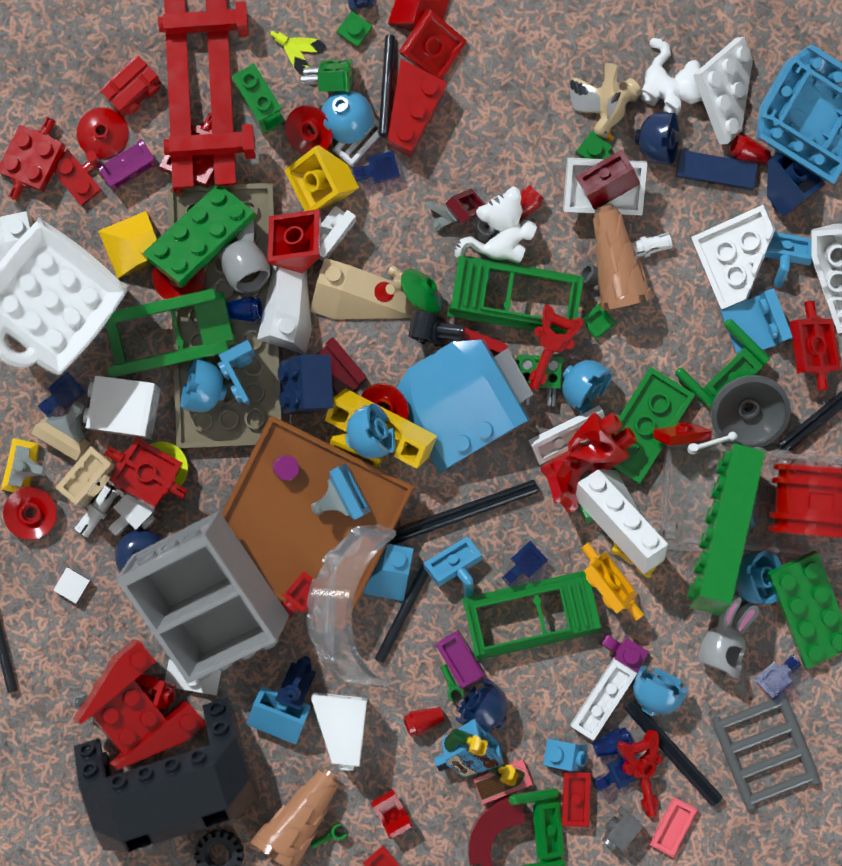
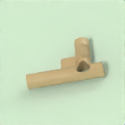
(396, 286)

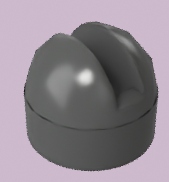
(589, 275)

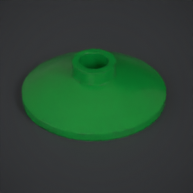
(421, 291)

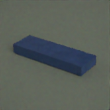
(716, 170)

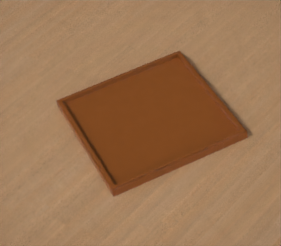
(276, 514)

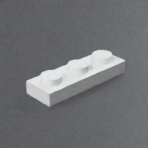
(555, 441)
(603, 699)

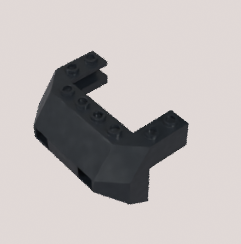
(169, 794)

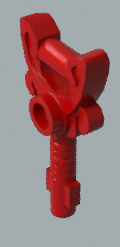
(552, 342)
(643, 767)

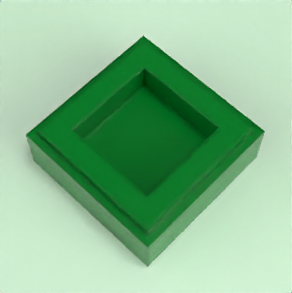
(598, 321)

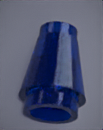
(245, 309)
(608, 744)

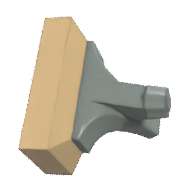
(64, 432)

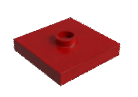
(432, 45)

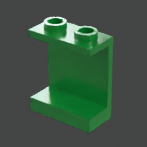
(258, 99)

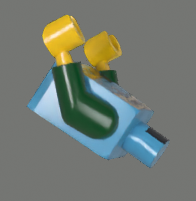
(474, 751)

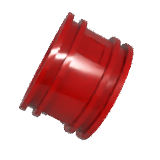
(808, 500)

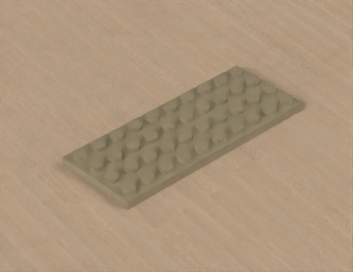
(229, 421)

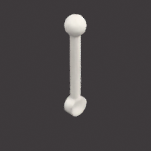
(693, 448)

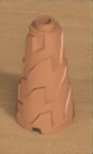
(619, 270)
(296, 823)

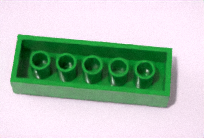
(726, 529)

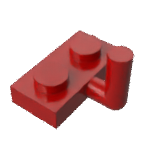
(76, 176)

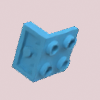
(760, 319)
(237, 356)

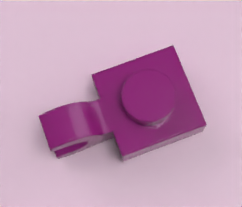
(626, 652)

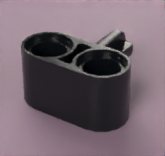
(432, 329)

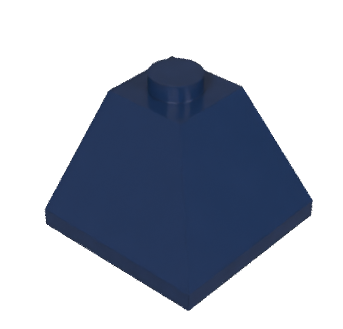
(789, 184)

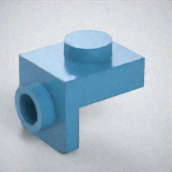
(565, 755)

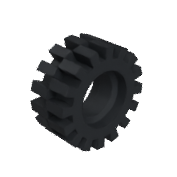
(219, 837)

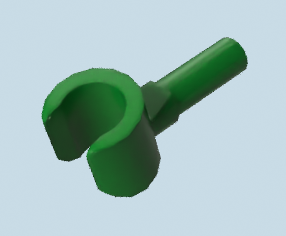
(450, 682)
(328, 836)

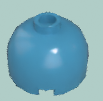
(348, 116)
(584, 383)
(203, 387)
(369, 433)
(752, 577)
(658, 692)

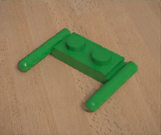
(744, 363)
(546, 824)

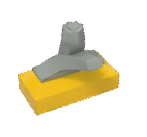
(21, 465)

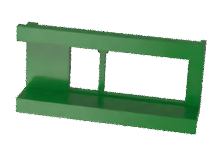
(471, 288)
(212, 321)
(577, 604)

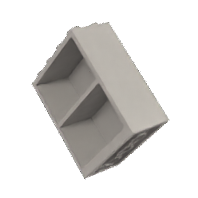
(203, 598)

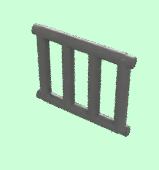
(740, 775)

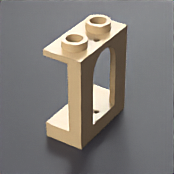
(81, 481)

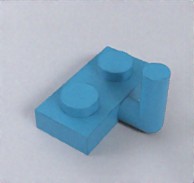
(788, 249)
(455, 562)

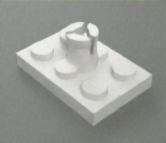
(576, 200)

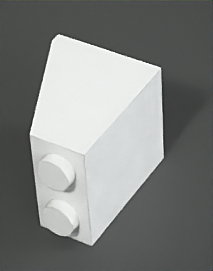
(122, 407)
(342, 727)

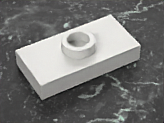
(207, 686)

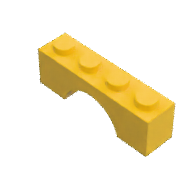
(412, 441)

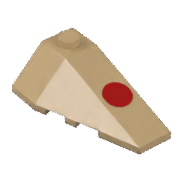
(356, 294)

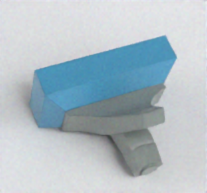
(342, 495)

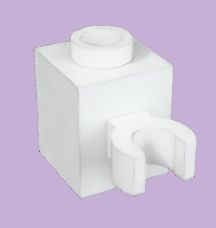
(132, 513)

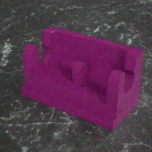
(127, 165)

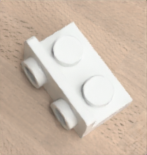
(334, 230)

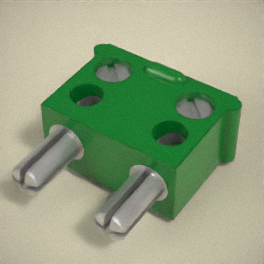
(330, 76)
(529, 362)

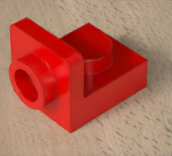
(163, 690)

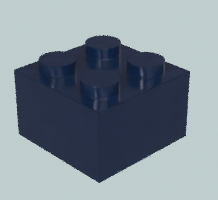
(306, 384)

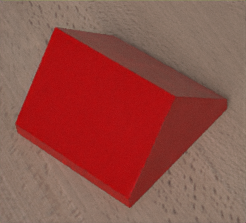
(408, 12)
(294, 240)

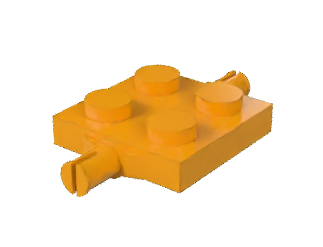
(611, 582)

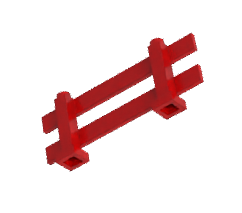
(223, 141)

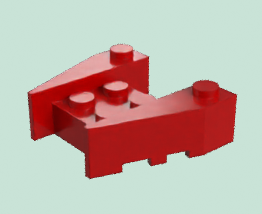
(129, 715)

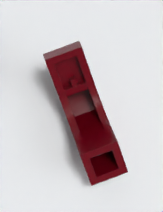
(488, 825)

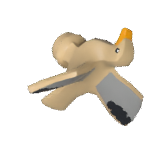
(607, 100)

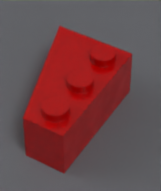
(413, 106)

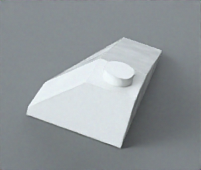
(827, 260)

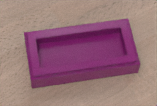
(460, 659)

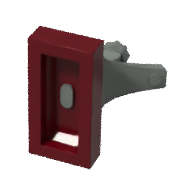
(459, 208)

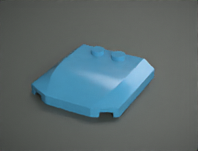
(805, 113)
(461, 400)

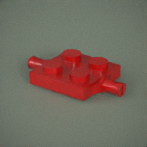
(31, 158)
(202, 165)
(815, 345)
(145, 473)

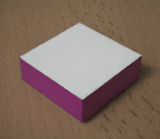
(72, 585)

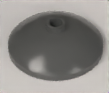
(759, 422)

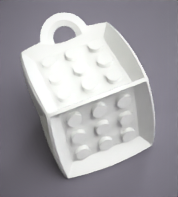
(53, 298)

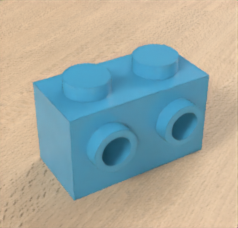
(277, 717)

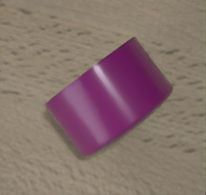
(285, 467)

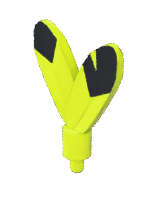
(294, 46)

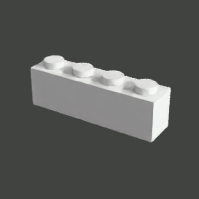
(613, 509)

